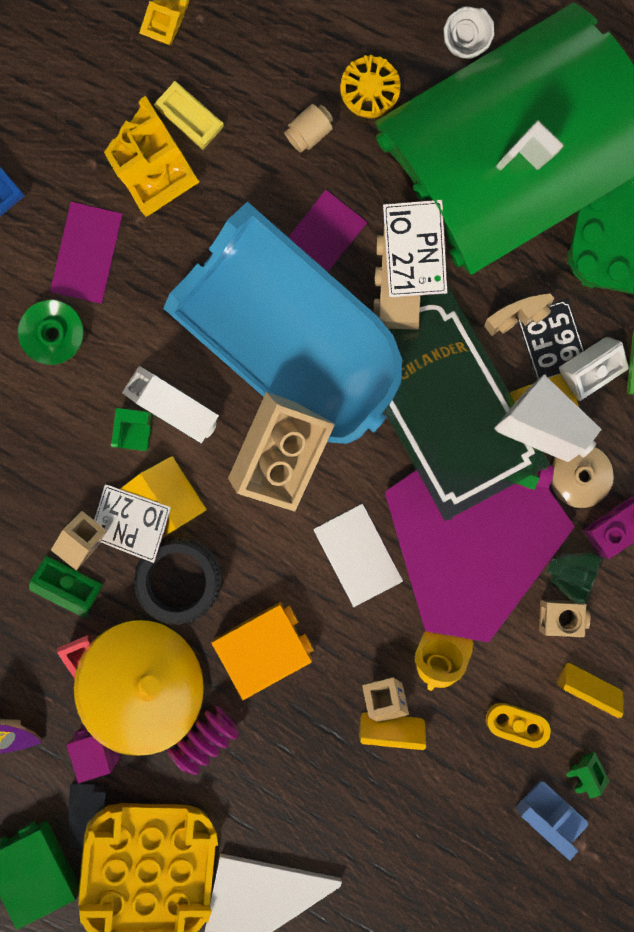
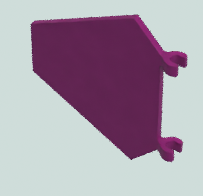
(480, 562)

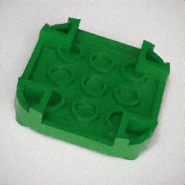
(604, 241)

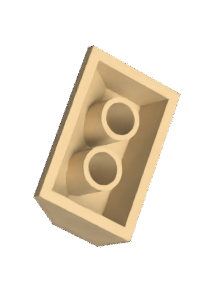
(280, 452)

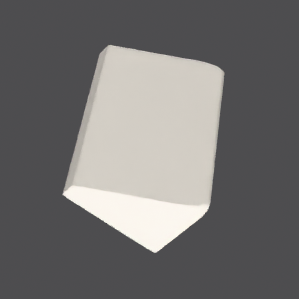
(594, 367)

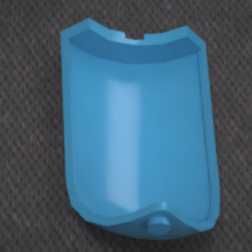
(289, 326)

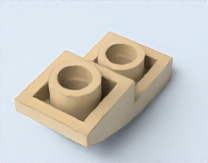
(527, 309)

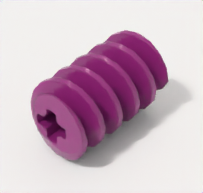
(204, 742)

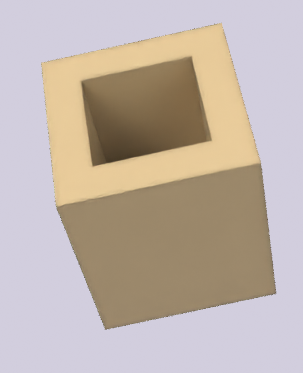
(78, 540)
(385, 700)

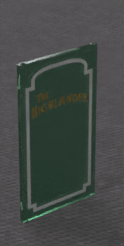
(450, 409)

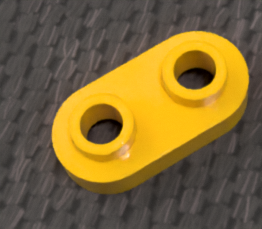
(516, 725)

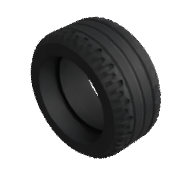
(163, 611)

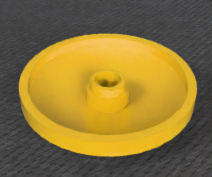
(138, 688)

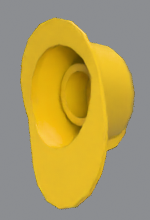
(442, 659)

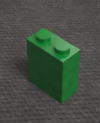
(34, 874)

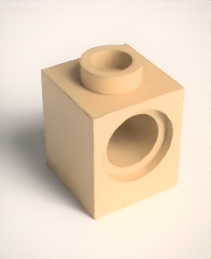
(549, 618)

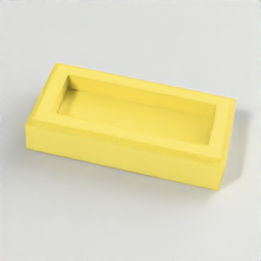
(189, 115)

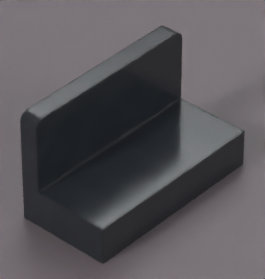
(84, 803)

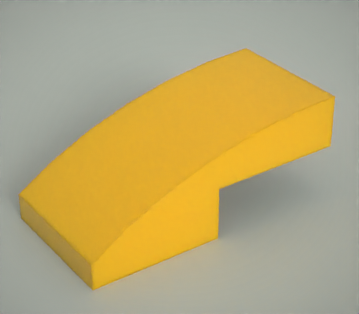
(163, 19)

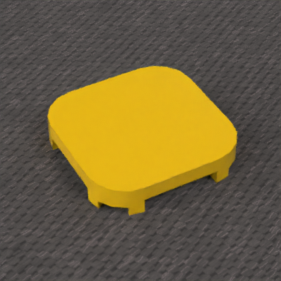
(147, 869)

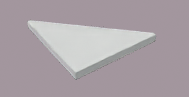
(262, 895)

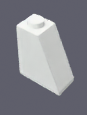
(170, 405)
(550, 422)

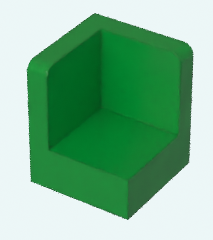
(131, 429)

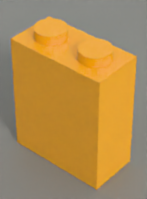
(263, 649)

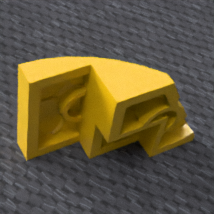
(149, 160)

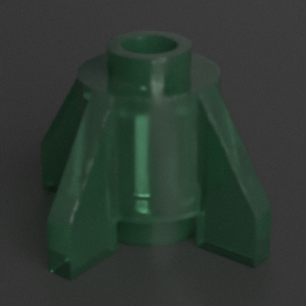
(575, 574)

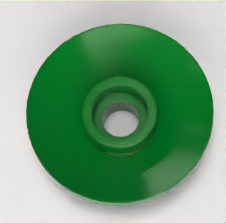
(37, 323)

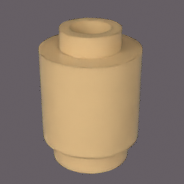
(309, 127)

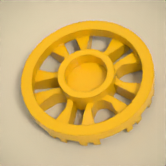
(370, 86)

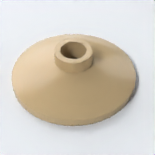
(581, 494)

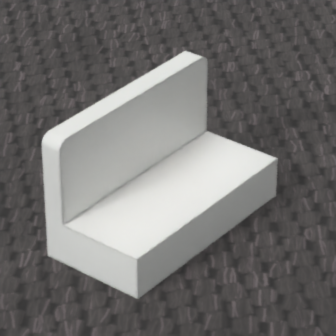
(536, 146)

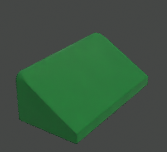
(65, 586)

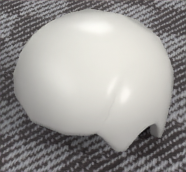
(468, 32)

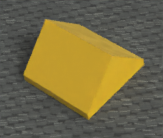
(168, 486)

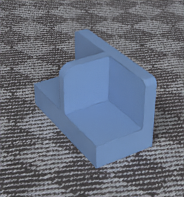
(552, 818)

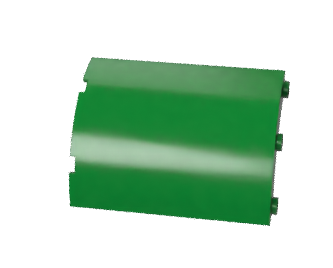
(466, 124)

